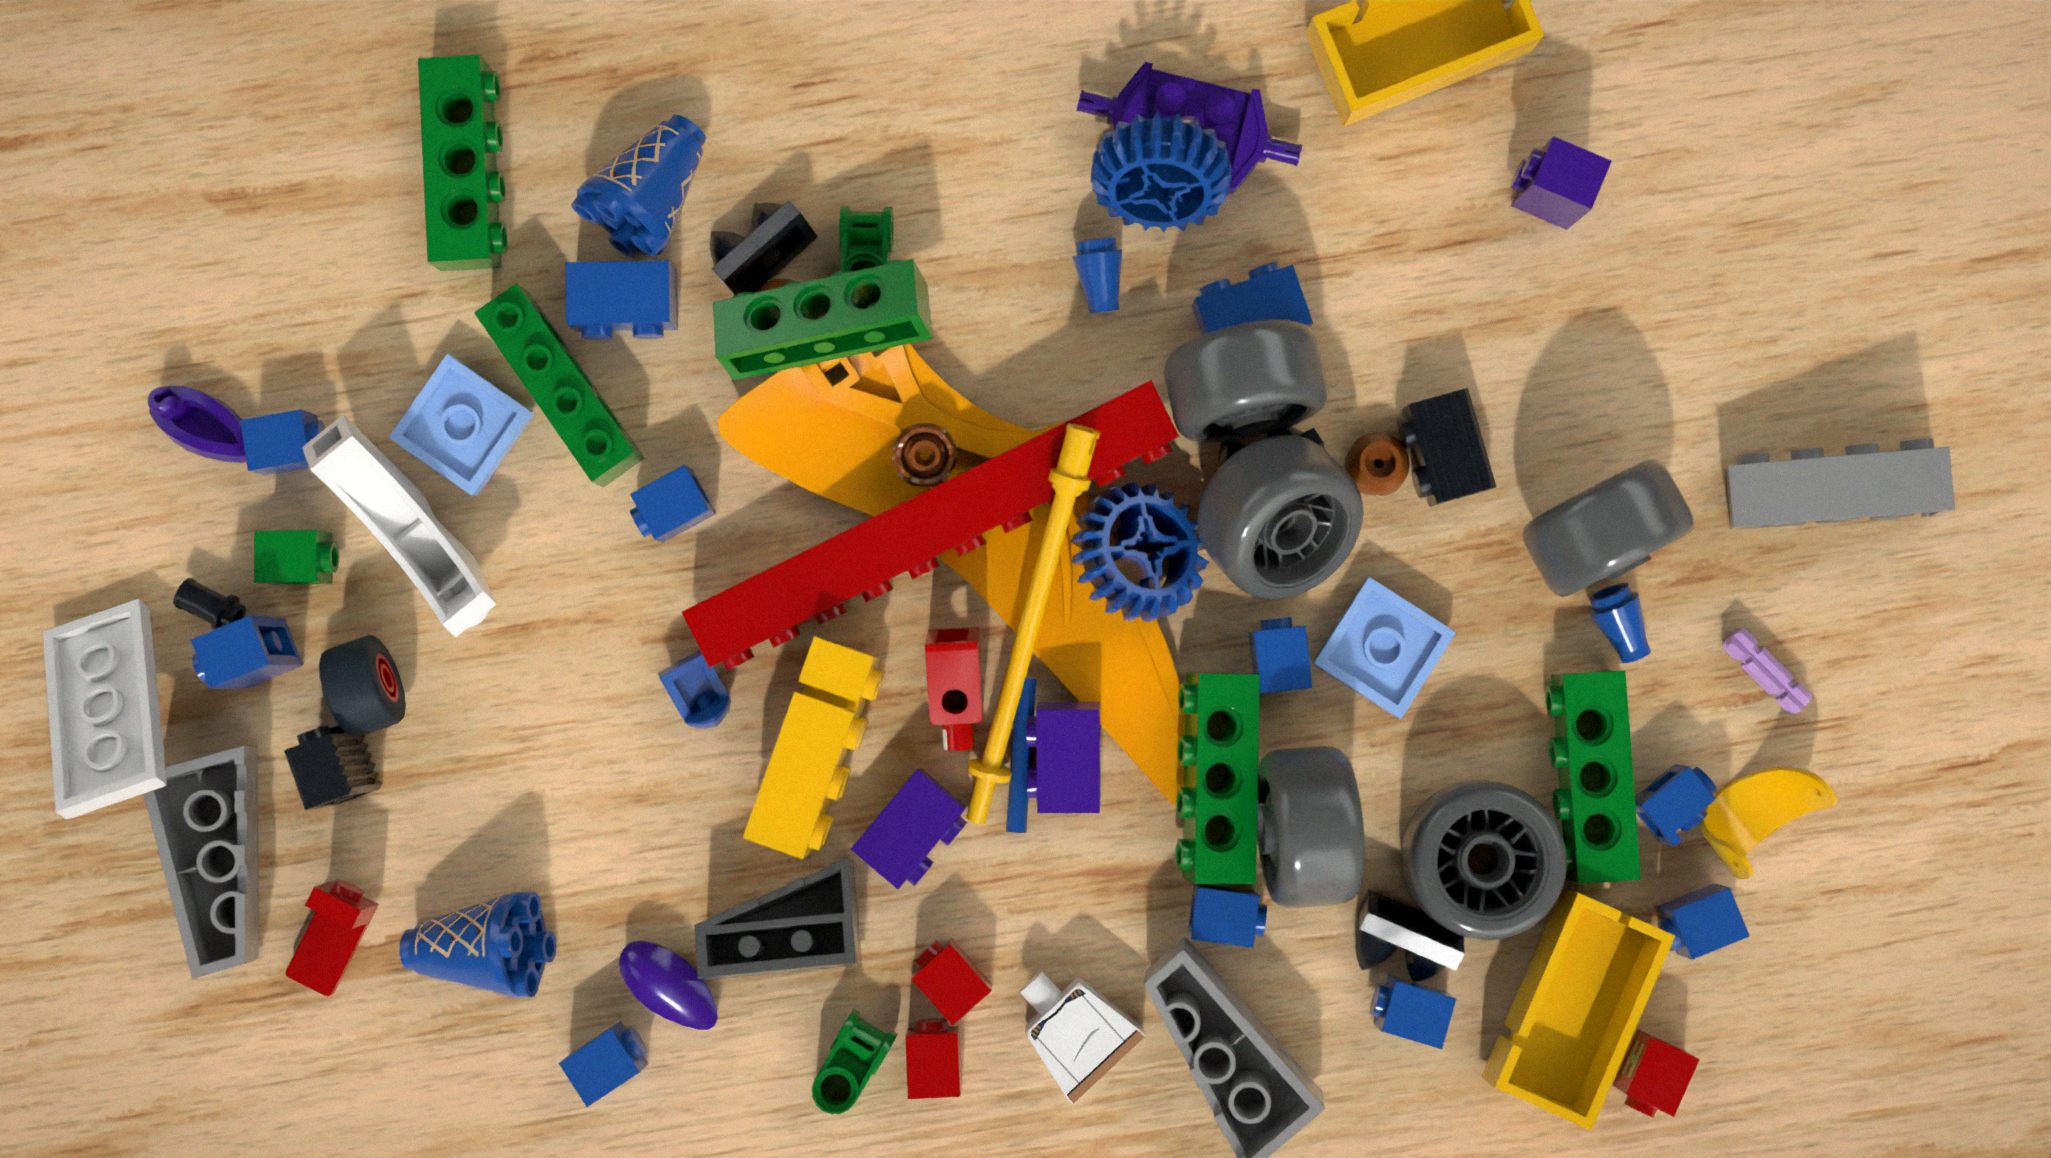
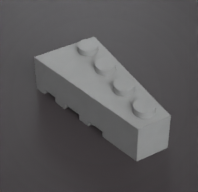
(1840, 486)
(210, 855)
(1241, 1068)

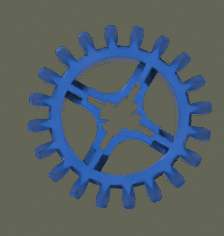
(1161, 172)
(1148, 526)

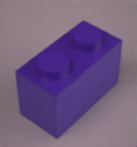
(1559, 182)
(1067, 757)
(910, 828)

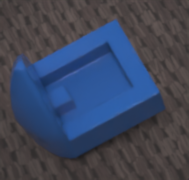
(696, 691)

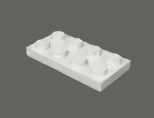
(103, 709)

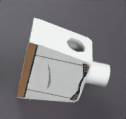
(1077, 1032)

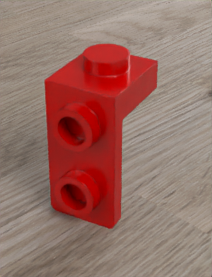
(331, 936)

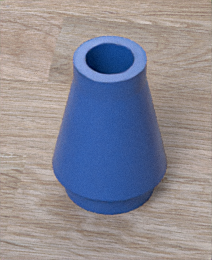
(1099, 272)
(1621, 620)

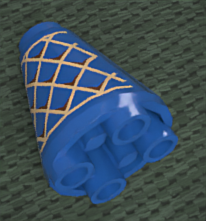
(644, 187)
(485, 947)

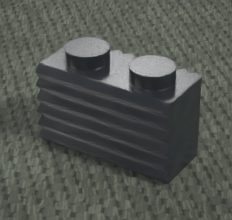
(1446, 448)
(331, 767)

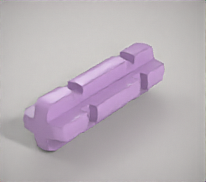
(1767, 671)

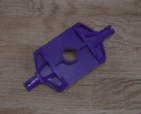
(1231, 113)

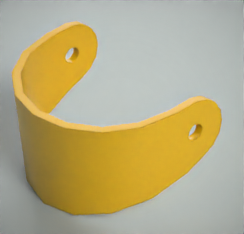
(1758, 806)

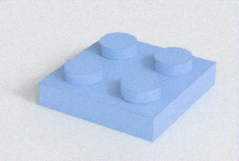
(461, 425)
(1383, 647)

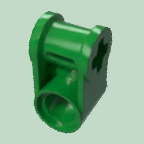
(865, 238)
(852, 1060)

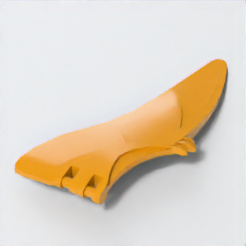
(841, 448)

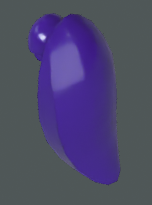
(198, 422)
(667, 985)

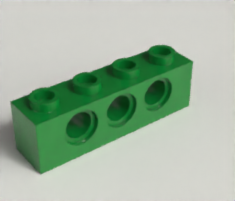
(442, 88)
(847, 329)
(559, 385)
(1617, 850)
(1234, 854)

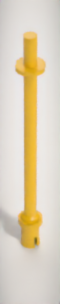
(1068, 483)

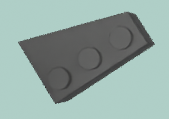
(785, 931)

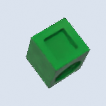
(294, 557)

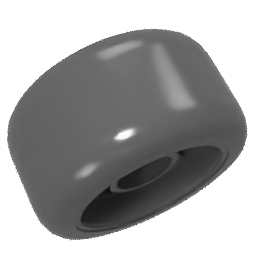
(1245, 381)
(1280, 516)
(1608, 528)
(1309, 827)
(1523, 868)

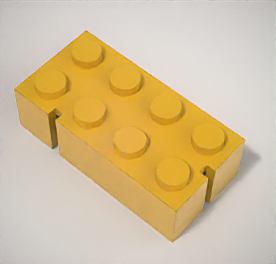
(1413, 48)
(812, 749)
(1577, 1008)

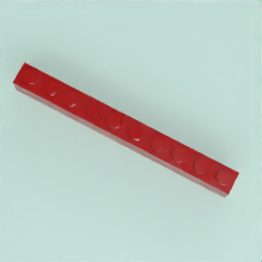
(921, 529)

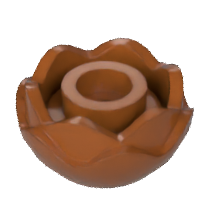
(907, 455)
(1361, 458)

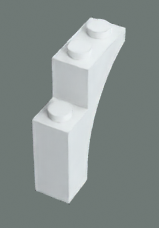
(402, 523)

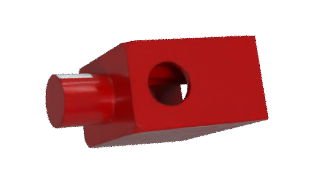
(951, 664)

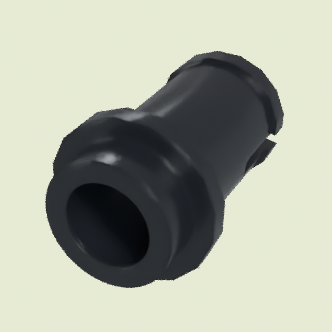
(208, 604)

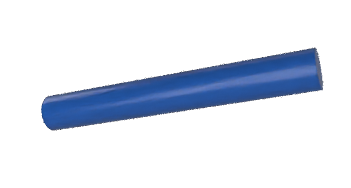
(1020, 759)

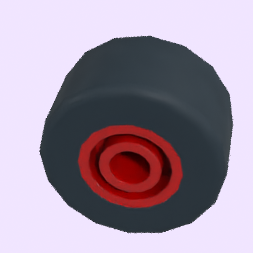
(362, 686)

